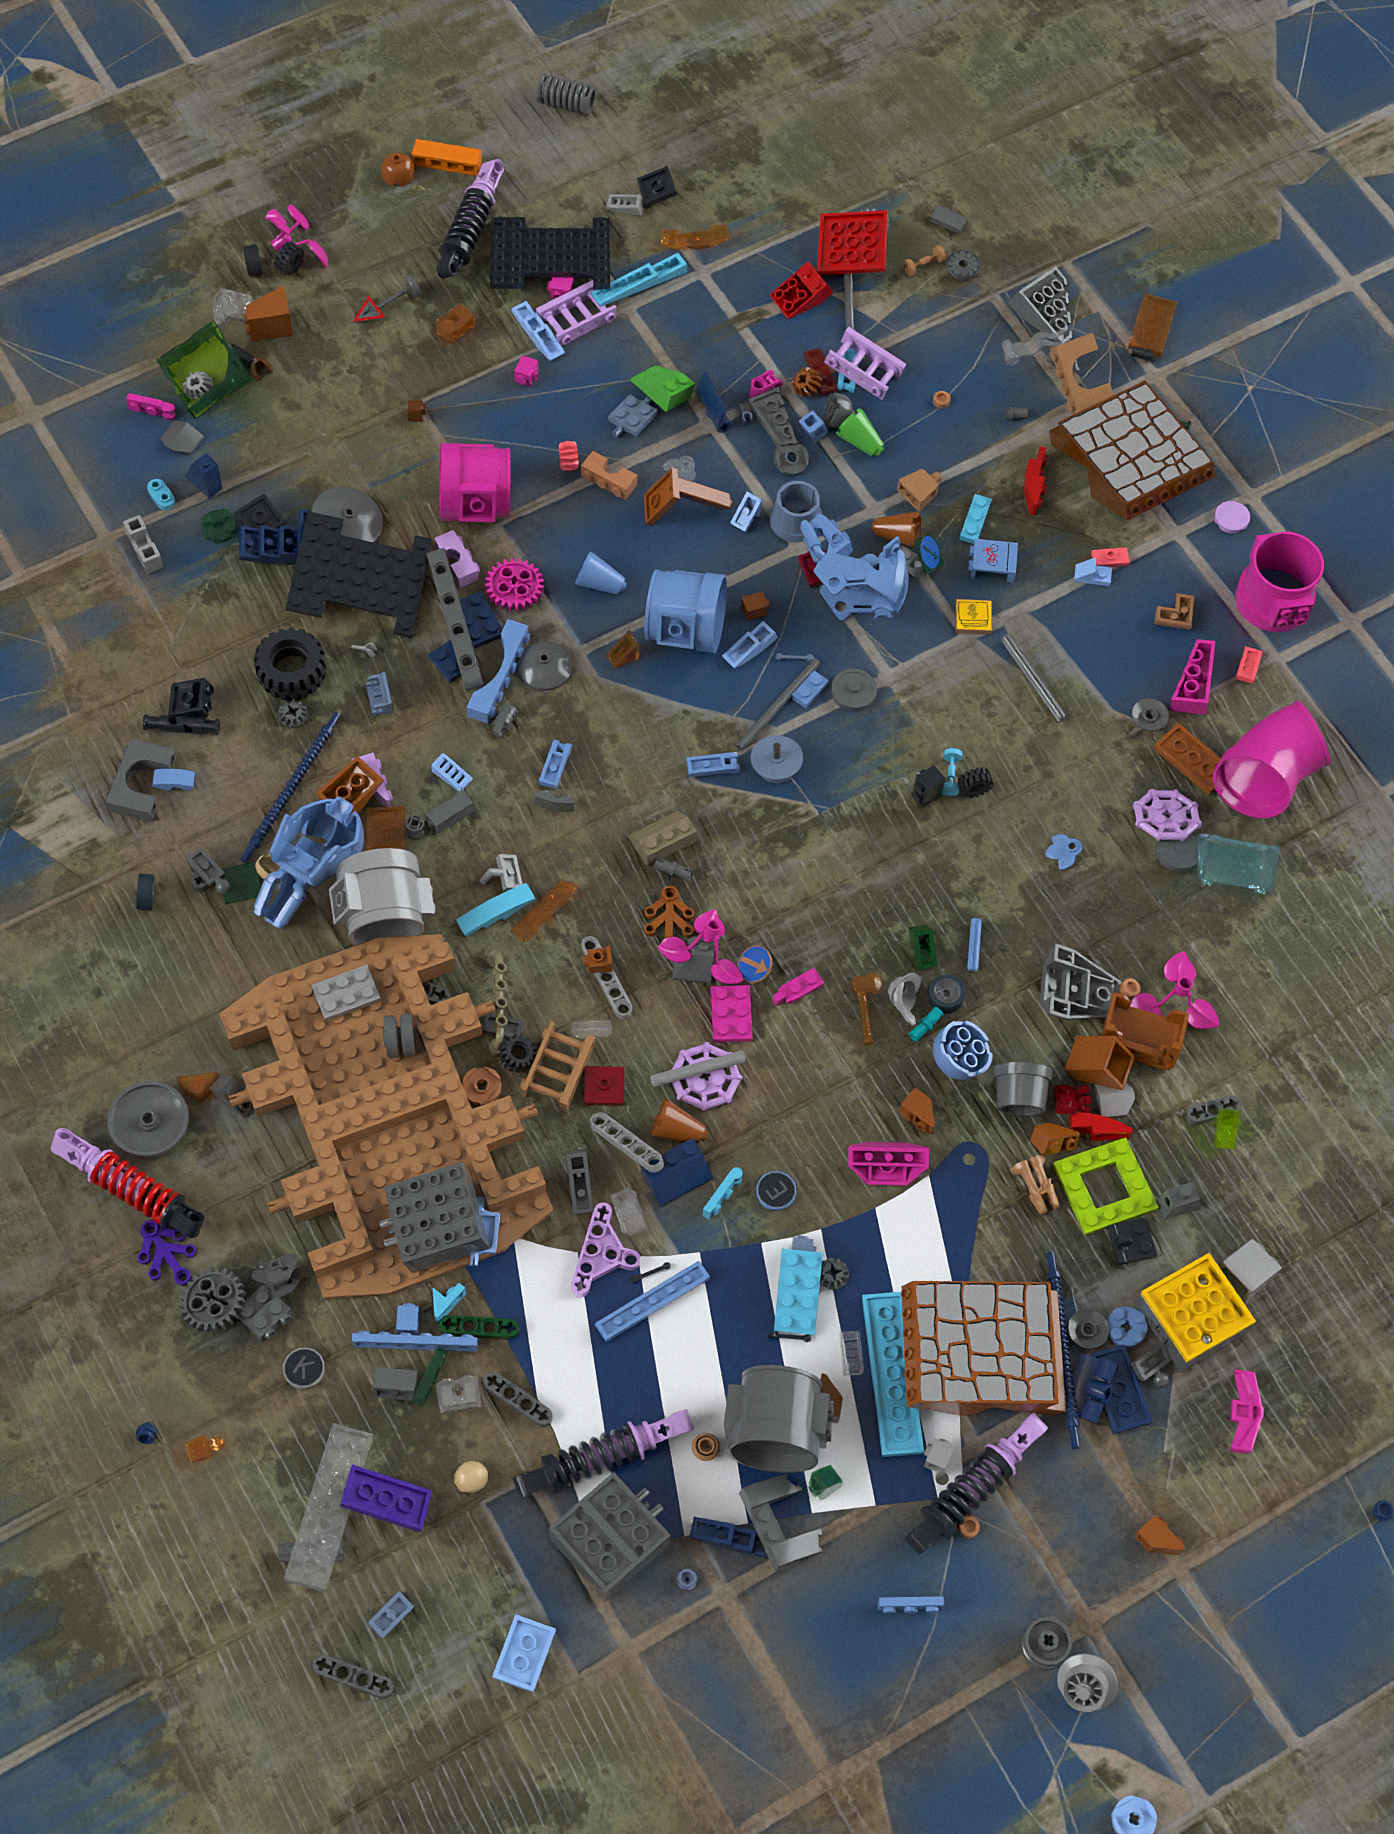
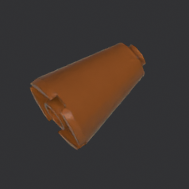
(905, 526)
(677, 1124)

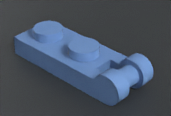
(555, 764)
(713, 764)

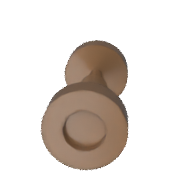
(938, 254)

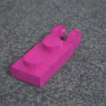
(151, 406)

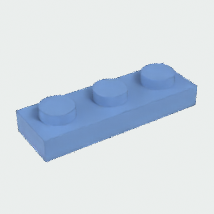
(890, 1605)

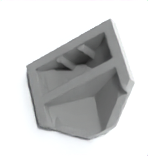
(1114, 1101)

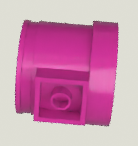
(474, 482)
(1272, 606)

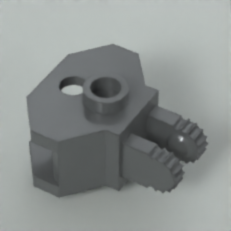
(278, 1273)

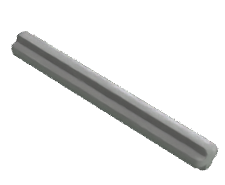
(697, 1068)

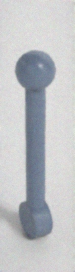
(809, 657)

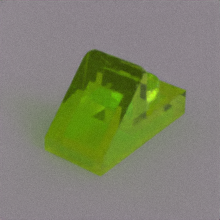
(1226, 1128)

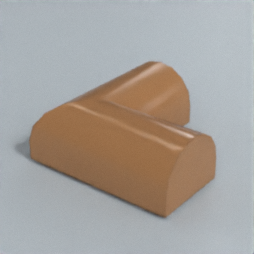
(1180, 617)

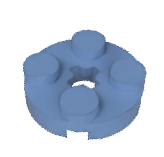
(1132, 1317)

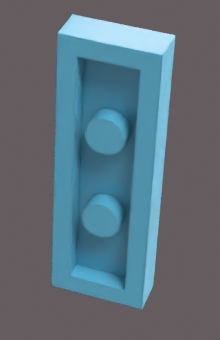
(975, 518)

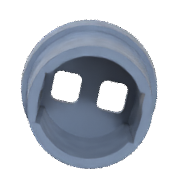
(786, 514)

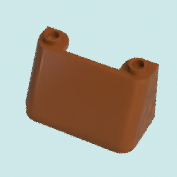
(1148, 1036)

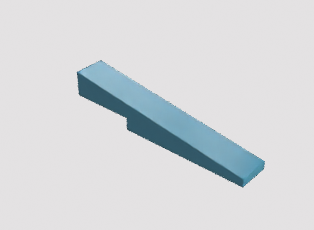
(641, 279)

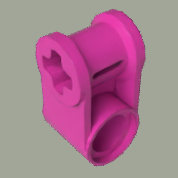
(764, 383)

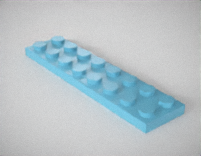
(897, 1424)

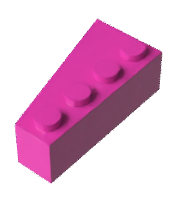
(1194, 685)

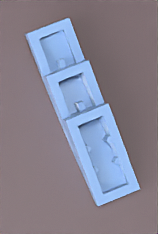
(537, 331)

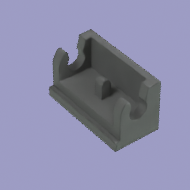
(394, 1383)

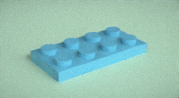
(798, 1291)

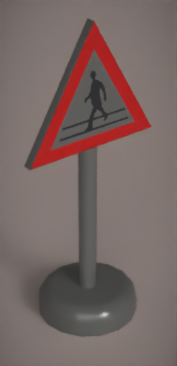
(371, 311)

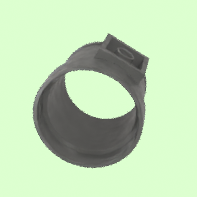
(777, 1419)

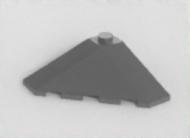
(1044, 304)

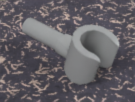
(369, 648)

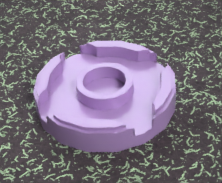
(1232, 517)

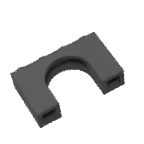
(137, 757)

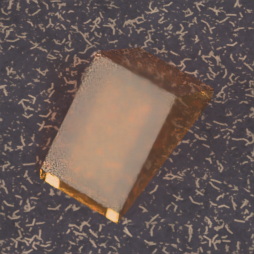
(624, 651)
(197, 1084)

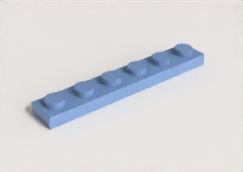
(652, 1301)
(405, 1340)

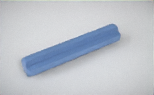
(974, 944)

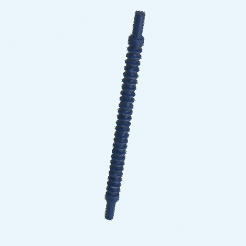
(254, 842)
(1072, 1423)

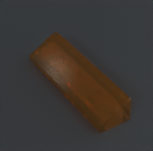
(544, 910)

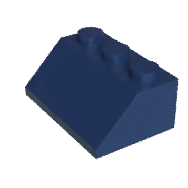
(682, 1172)

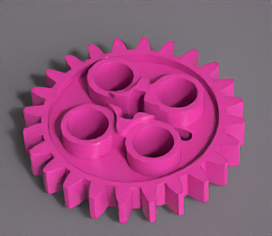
(514, 584)

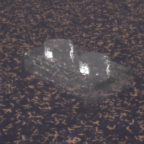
(599, 1028)

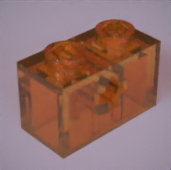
(455, 323)

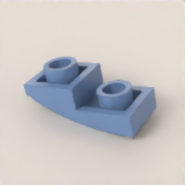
(170, 778)

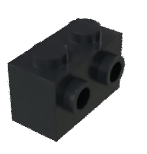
(928, 786)

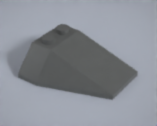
(1075, 986)

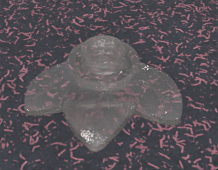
(684, 472)

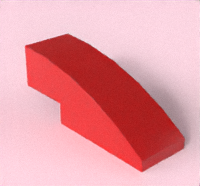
(1099, 1127)

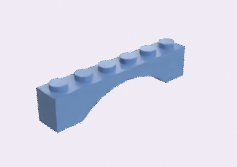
(484, 701)

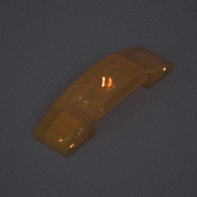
(695, 240)

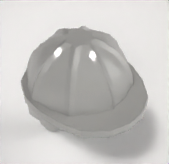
(903, 995)

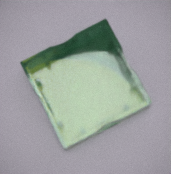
(207, 352)

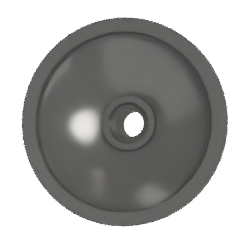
(544, 674)

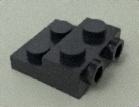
(191, 698)

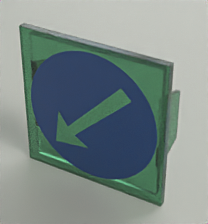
(929, 552)

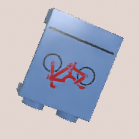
(993, 557)

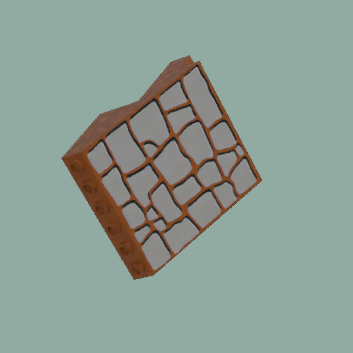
(982, 1347)

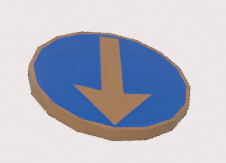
(755, 964)

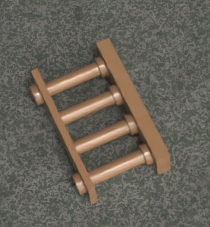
(570, 1080)

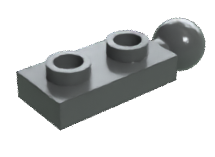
(209, 870)

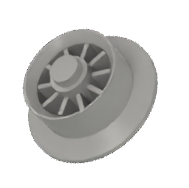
(1087, 1682)

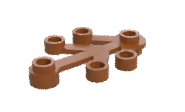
(669, 915)

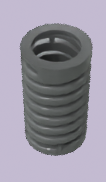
(567, 90)

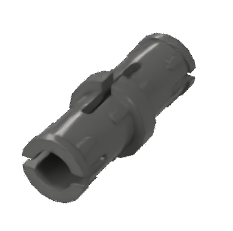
(673, 869)

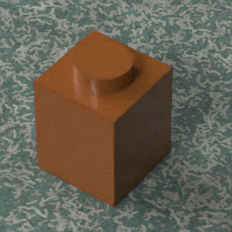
(755, 606)

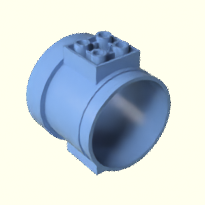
(686, 609)

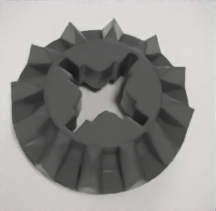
(288, 719)
(841, 1278)

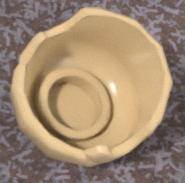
(266, 866)
(471, 1477)

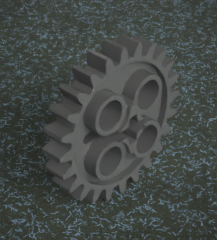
(220, 1283)

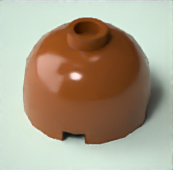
(397, 169)

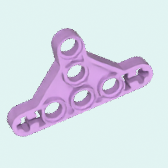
(605, 1242)

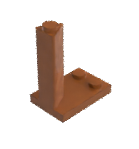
(671, 488)

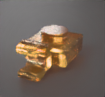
(201, 1447)

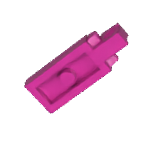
(798, 987)

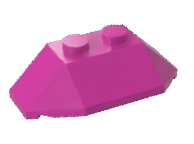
(888, 1162)

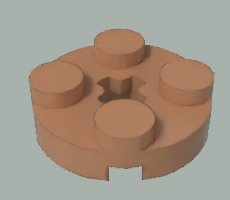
(481, 1076)

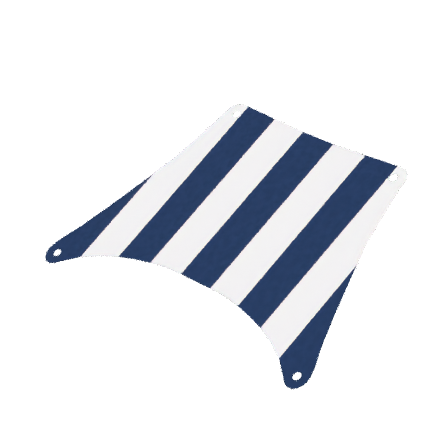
(720, 1329)

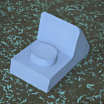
(747, 511)
(1090, 573)

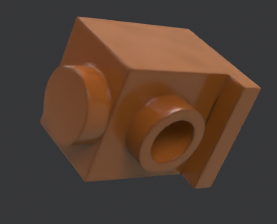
(598, 960)

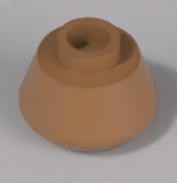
(706, 1446)

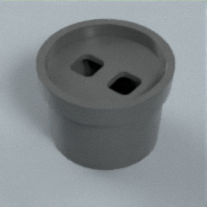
(1022, 1088)

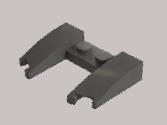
(779, 1550)

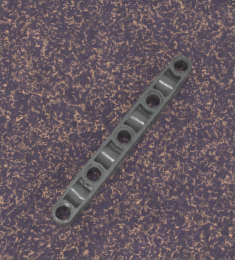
(455, 619)

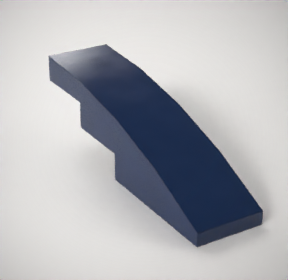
(727, 1536)

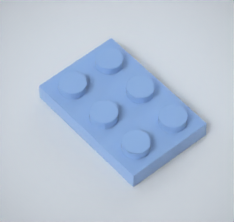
(524, 1653)

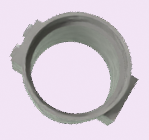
(381, 895)

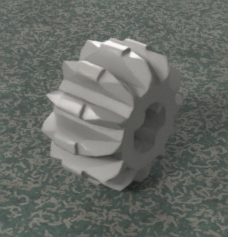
(197, 384)

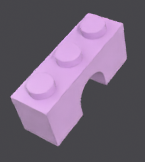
(464, 570)

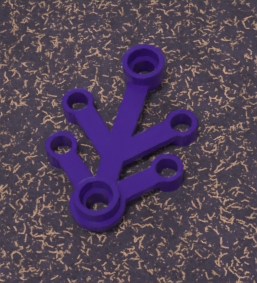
(164, 1250)

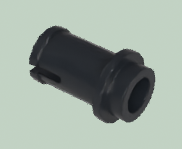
(1142, 353)

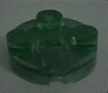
(216, 517)

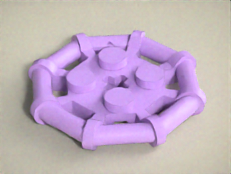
(1167, 827)
(702, 1087)

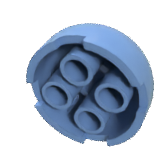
(962, 1050)

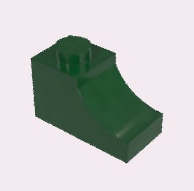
(923, 946)

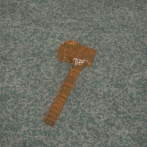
(863, 984)

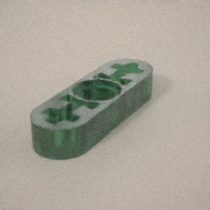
(430, 1376)

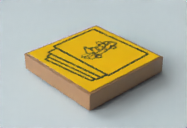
(973, 616)

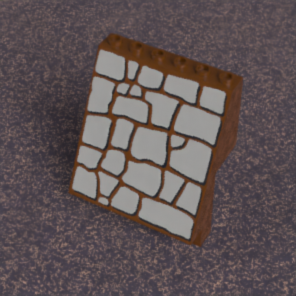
(1133, 451)

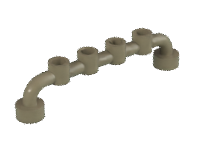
(495, 960)

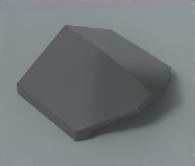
(182, 437)

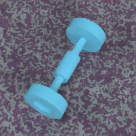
(951, 755)

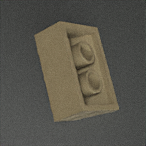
(664, 837)

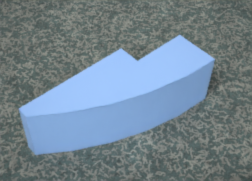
(750, 645)

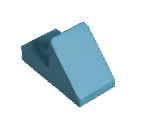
(444, 1305)

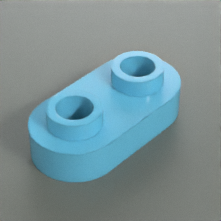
(159, 493)

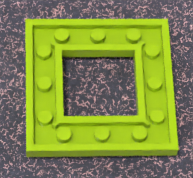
(1092, 1219)

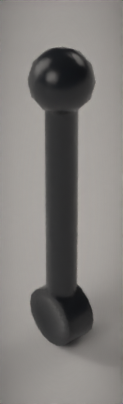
(634, 1278)
(807, 1338)

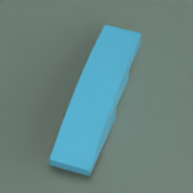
(495, 909)

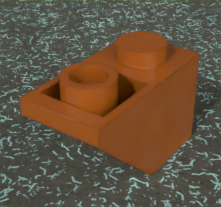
(919, 1110)
(1053, 1138)
(1158, 1538)

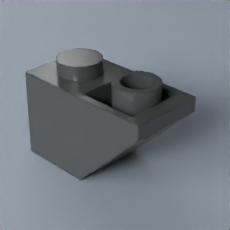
(225, 1086)

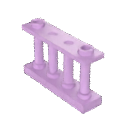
(569, 300)
(872, 352)

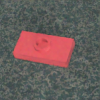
(1111, 557)
(1249, 665)

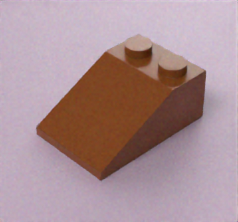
(353, 783)

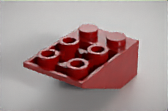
(801, 291)

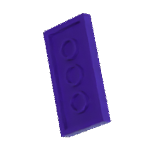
(385, 1498)

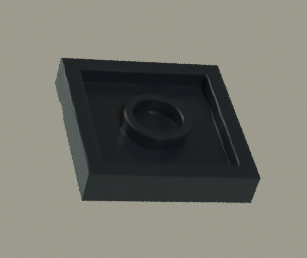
(657, 186)
(259, 513)
(1131, 1241)

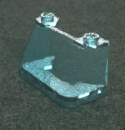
(1236, 862)

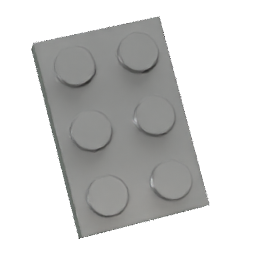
(346, 993)

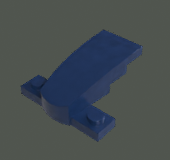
(272, 544)

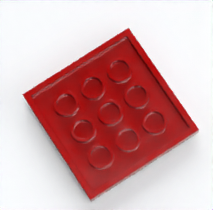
(852, 242)

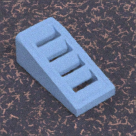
(440, 771)

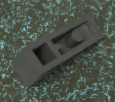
(579, 1181)

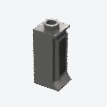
(449, 812)

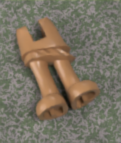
(1046, 1189)

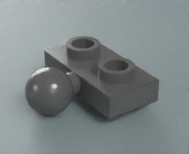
(1151, 1363)

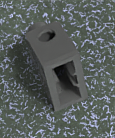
(1182, 1201)

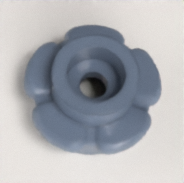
(687, 1573)

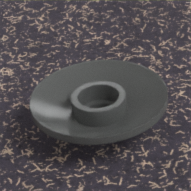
(1153, 709)
(1089, 1320)

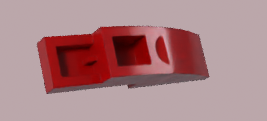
(1034, 482)

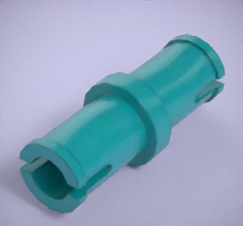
(925, 1024)

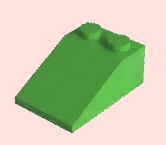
(665, 386)

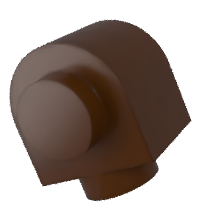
(416, 410)

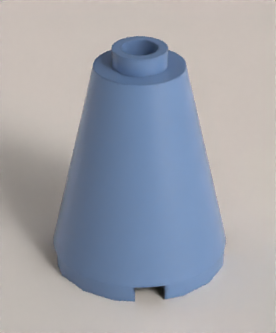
(600, 576)

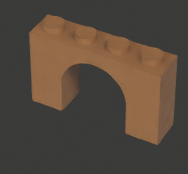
(1064, 358)

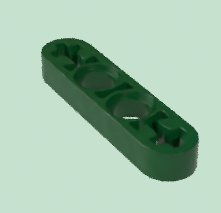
(479, 1322)

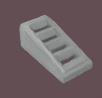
(635, 207)

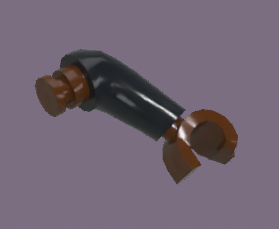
(252, 362)

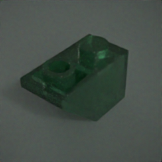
(824, 1482)

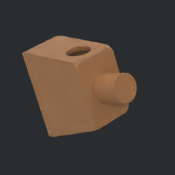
(919, 488)

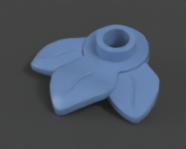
(1061, 851)

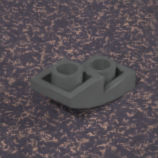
(546, 800)

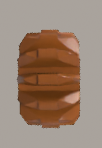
(806, 382)

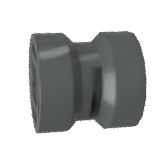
(415, 827)

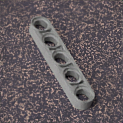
(608, 986)
(630, 1149)

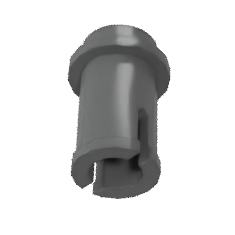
(1013, 413)

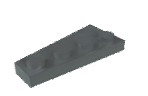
(772, 415)

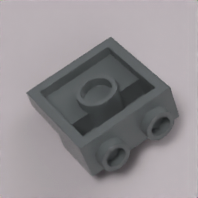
(264, 1313)

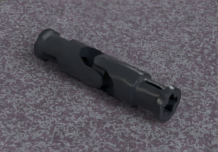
(189, 725)

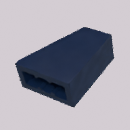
(205, 475)

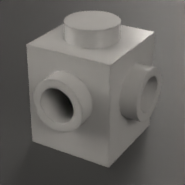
(938, 1455)

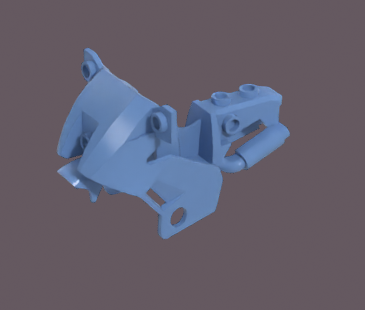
(854, 579)
(308, 861)

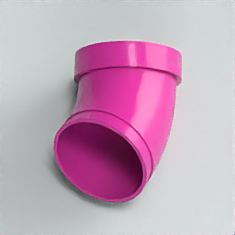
(1270, 761)

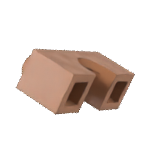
(620, 483)

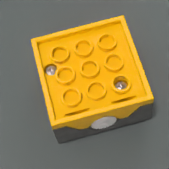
(1195, 1312)

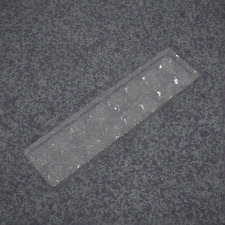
(324, 1518)

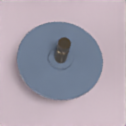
(776, 758)

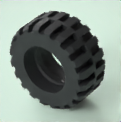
(286, 644)

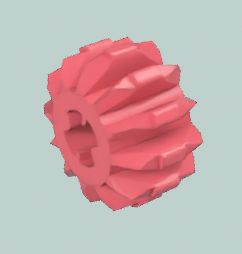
(568, 456)

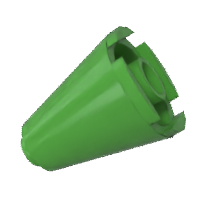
(861, 434)

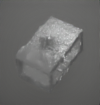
(628, 1212)
(450, 1401)

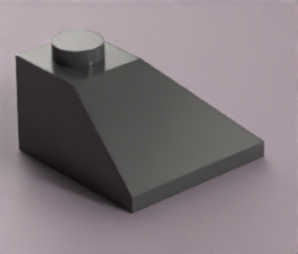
(698, 966)

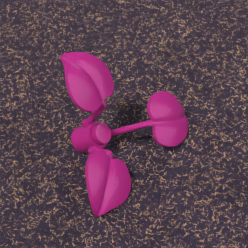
(275, 217)
(710, 930)
(1180, 970)

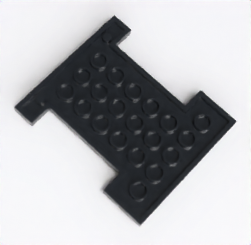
(548, 253)
(357, 574)

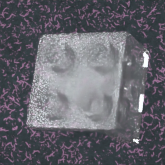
(229, 305)

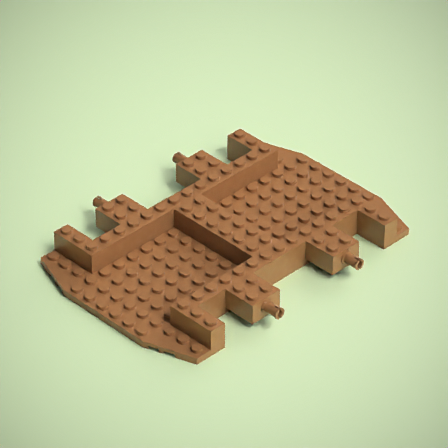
(353, 1093)

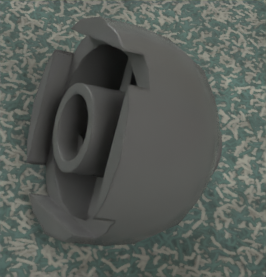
(838, 410)

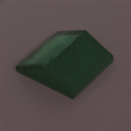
(243, 881)

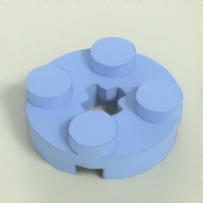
(1136, 1806)

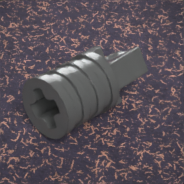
(504, 719)

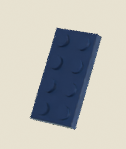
(1127, 1404)

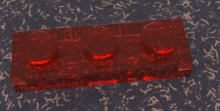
(815, 360)

